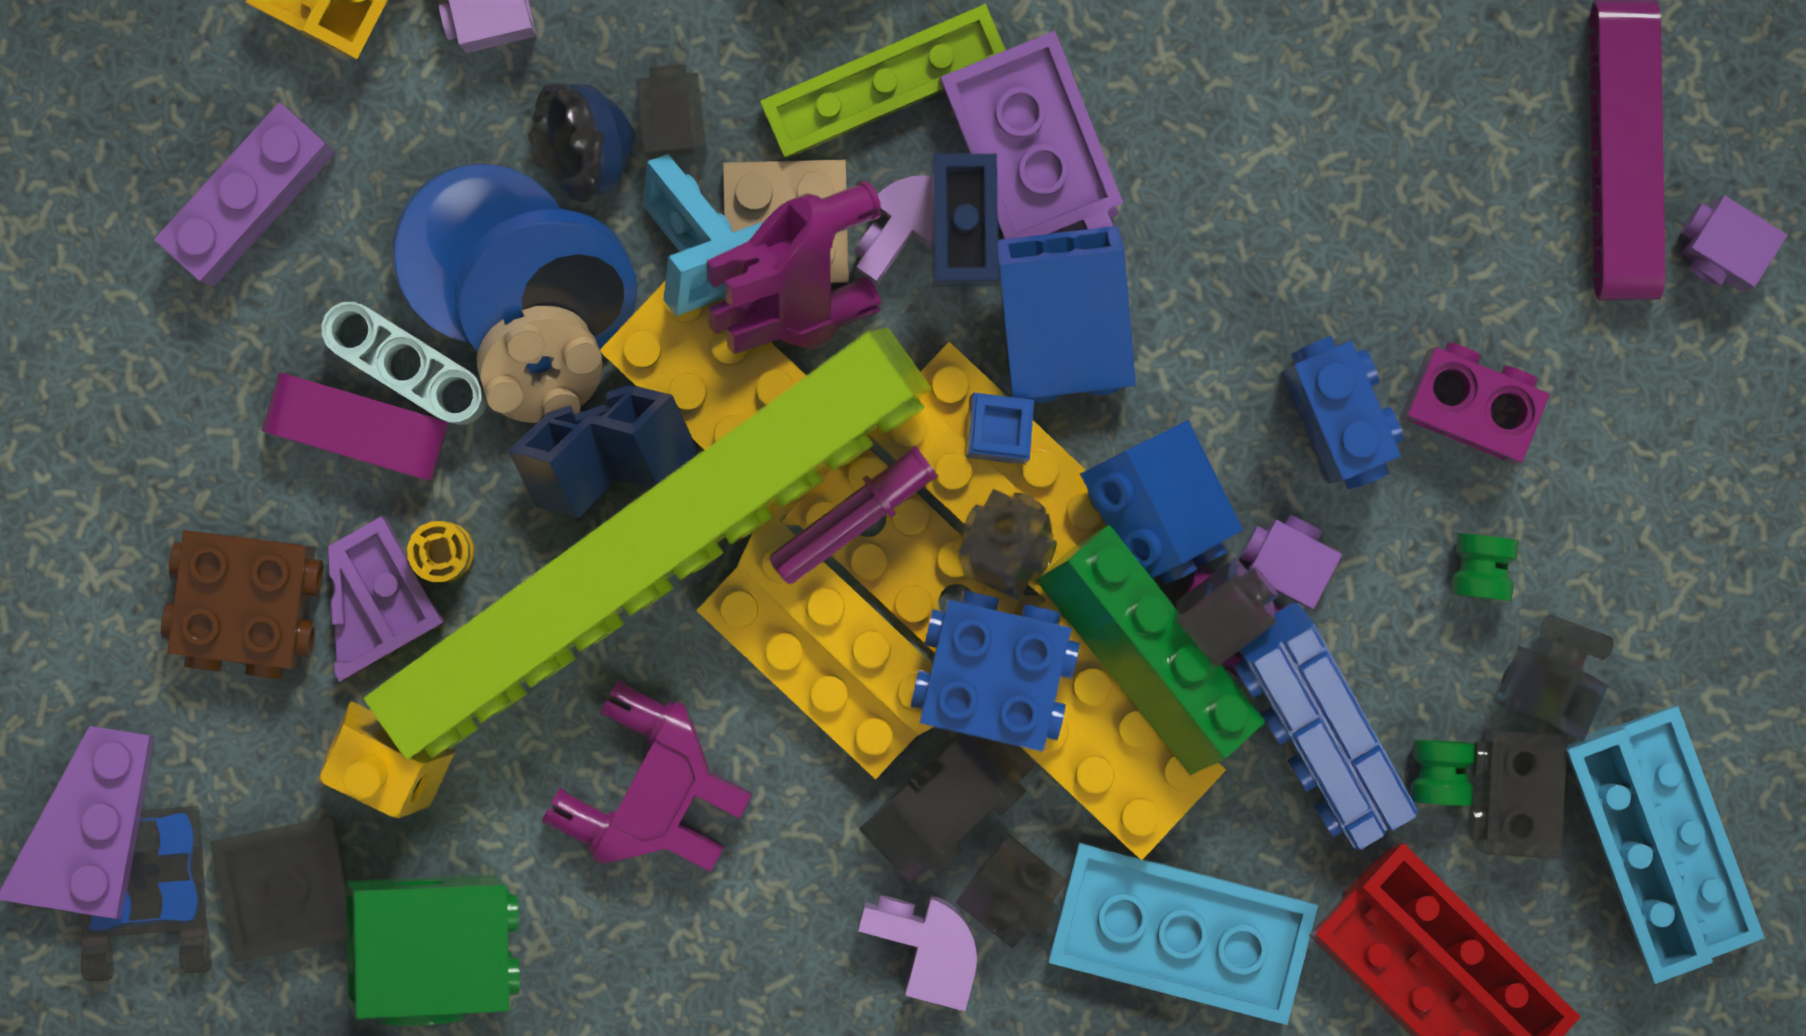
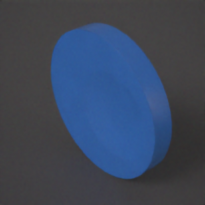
(445, 223)

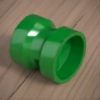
(1484, 566)
(1443, 772)

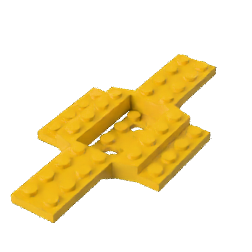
(831, 645)

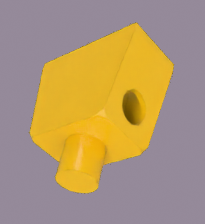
(374, 771)

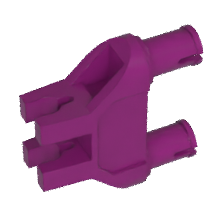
(783, 274)
(659, 793)

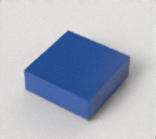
(999, 428)

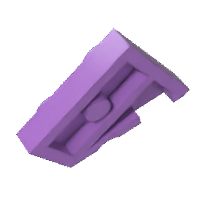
(375, 598)

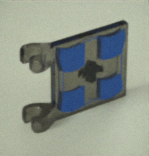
(161, 894)

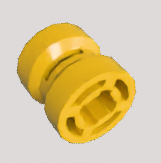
(450, 555)

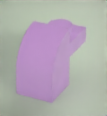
(909, 212)
(944, 946)

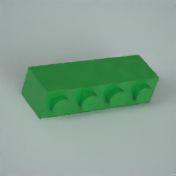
(1148, 651)

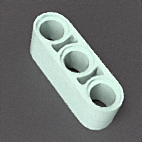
(382, 344)

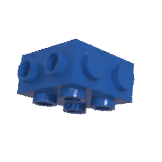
(1342, 412)
(1164, 503)
(995, 671)

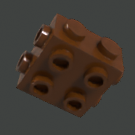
(241, 602)

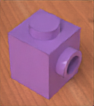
(1729, 244)
(1292, 559)

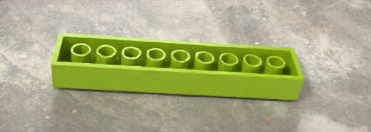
(656, 536)

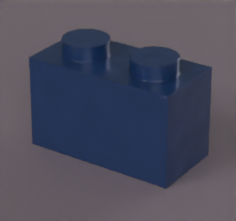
(964, 220)

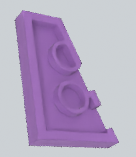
(88, 830)

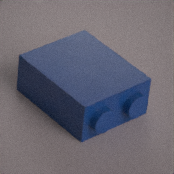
(1066, 313)

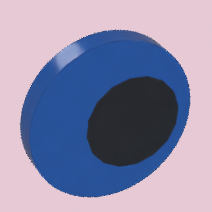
(546, 261)

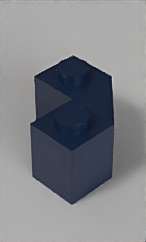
(578, 456)

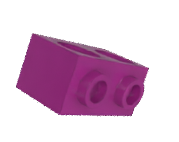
(1471, 418)

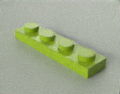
(879, 82)

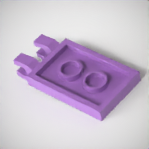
(1044, 141)

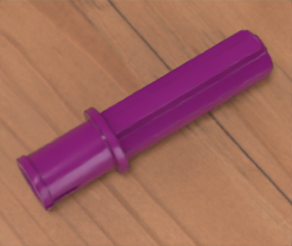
(853, 516)

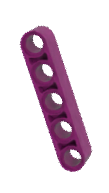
(1628, 148)

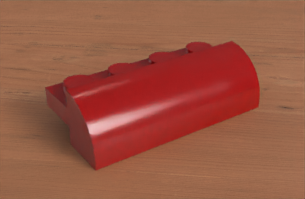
(1435, 957)

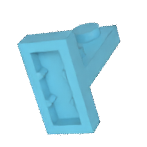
(695, 231)

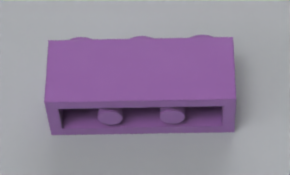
(245, 195)

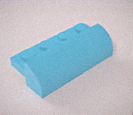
(1664, 843)

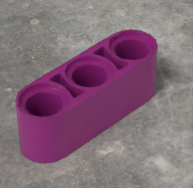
(355, 426)

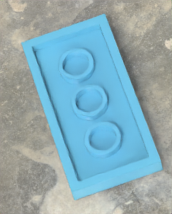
(1182, 933)

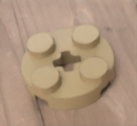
(541, 332)

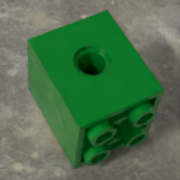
(430, 948)

